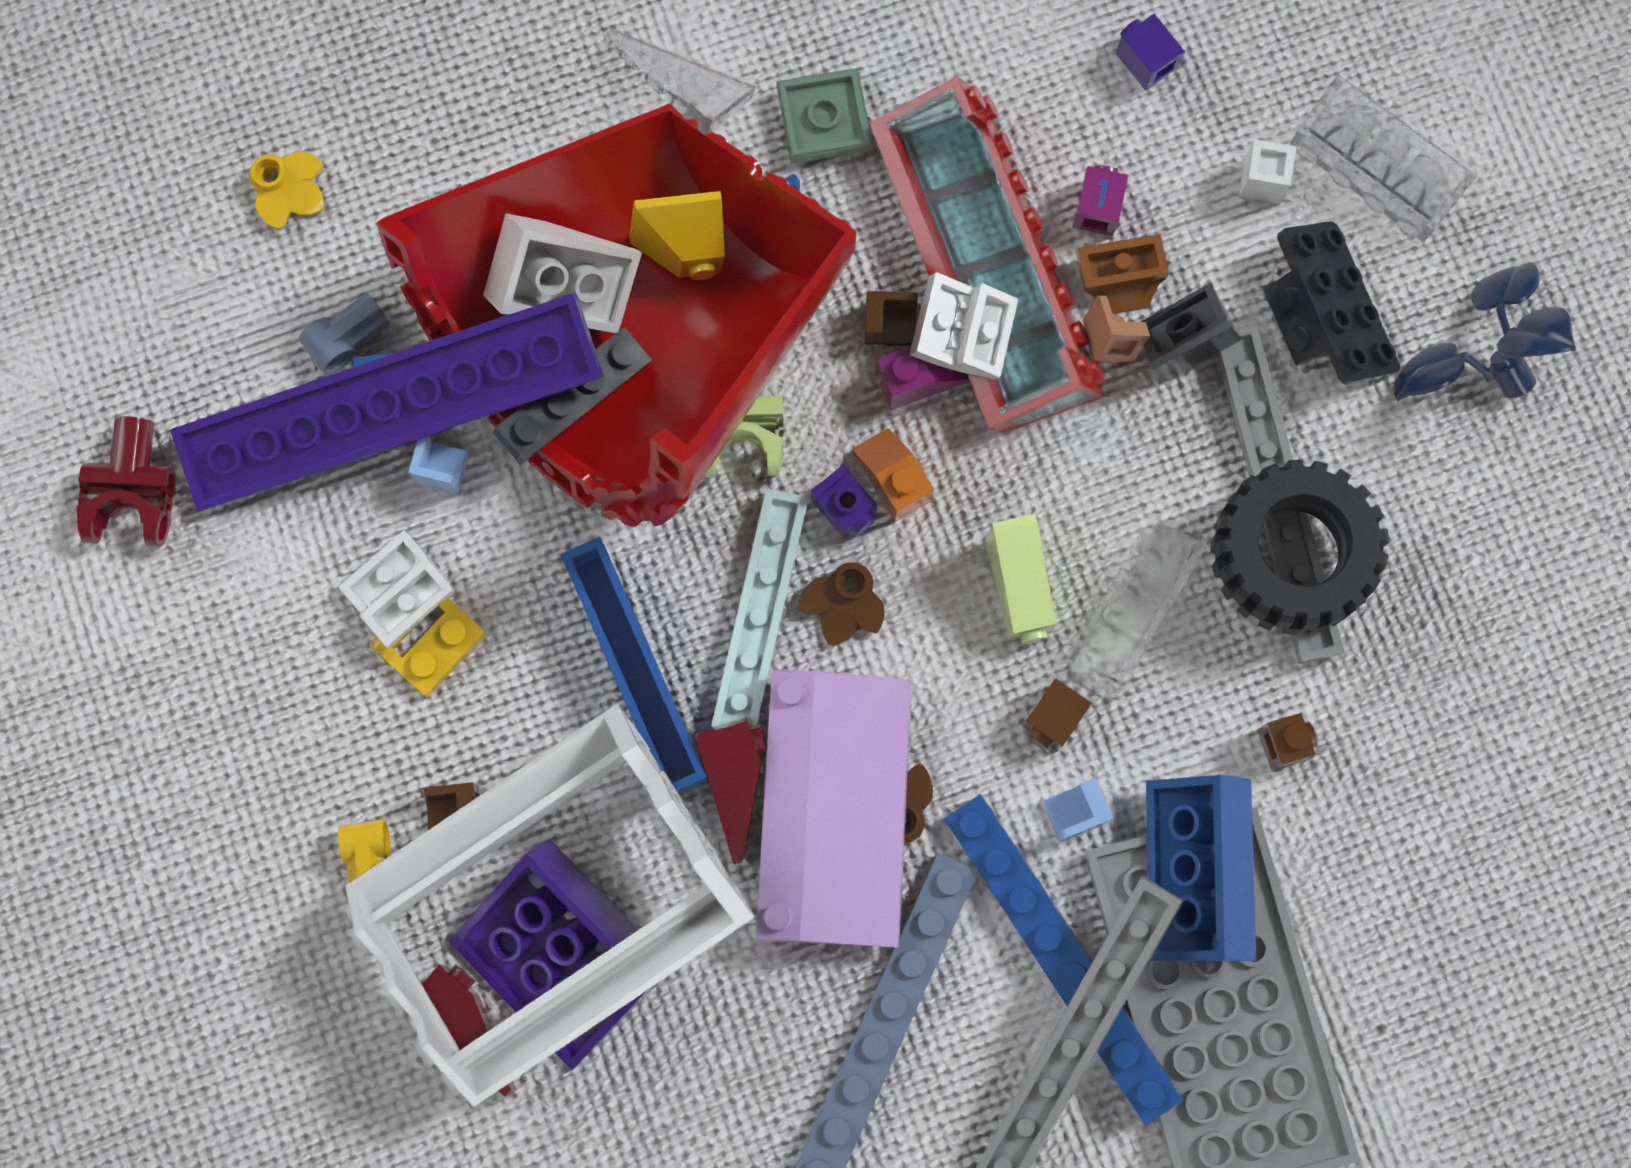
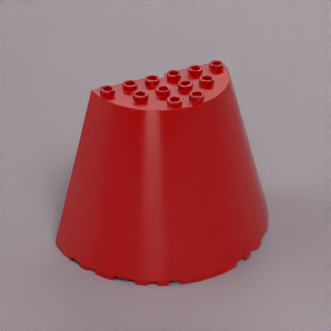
(707, 338)

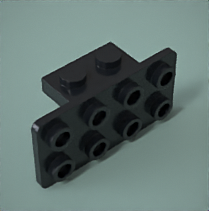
(1327, 306)

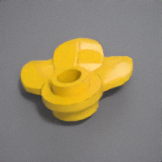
(291, 191)

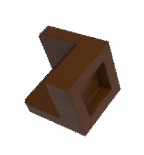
(890, 318)
(447, 799)

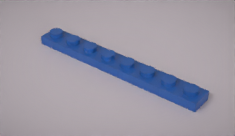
(1059, 952)

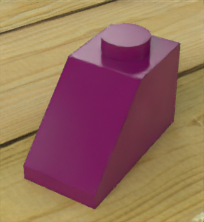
(910, 379)

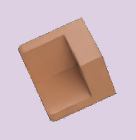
(1111, 336)

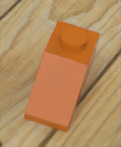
(894, 474)

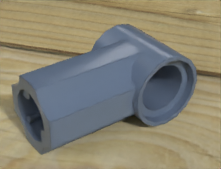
(335, 339)

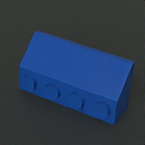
(1204, 856)

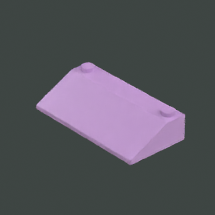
(834, 809)

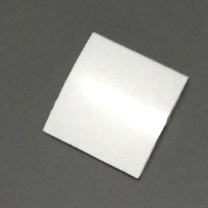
(964, 326)
(396, 589)

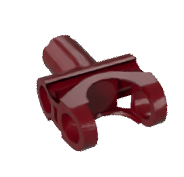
(124, 484)

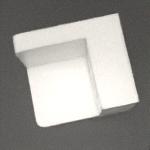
(1267, 171)

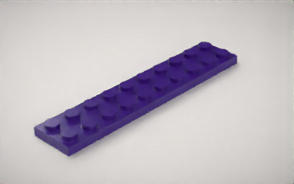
(387, 402)

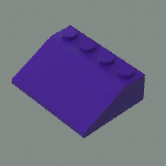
(540, 931)

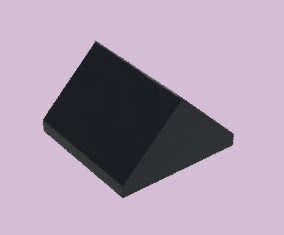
(1189, 332)

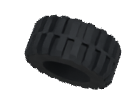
(1338, 508)

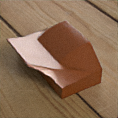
(1124, 271)

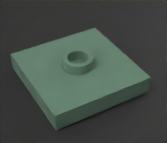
(824, 115)

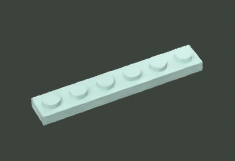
(761, 607)

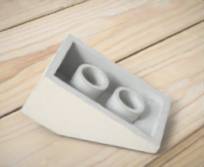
(547, 261)

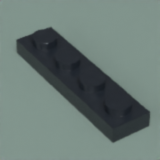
(545, 419)

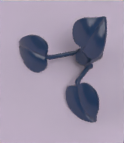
(1536, 334)

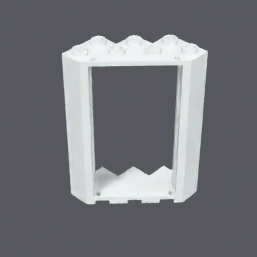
(596, 988)

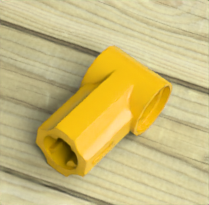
(363, 846)

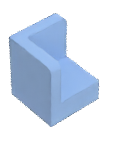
(438, 466)
(1078, 810)

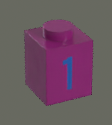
(1100, 200)

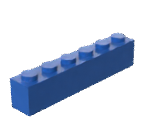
(633, 664)

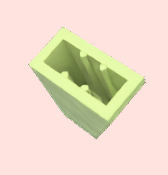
(1021, 578)

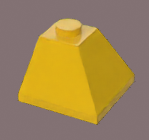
(681, 233)

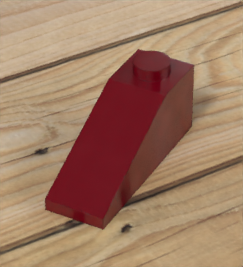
(733, 769)
(460, 1008)

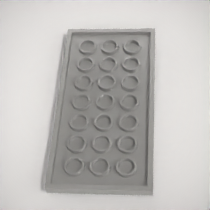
(1235, 1036)

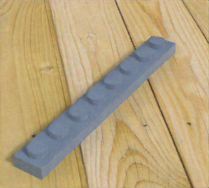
(888, 1015)

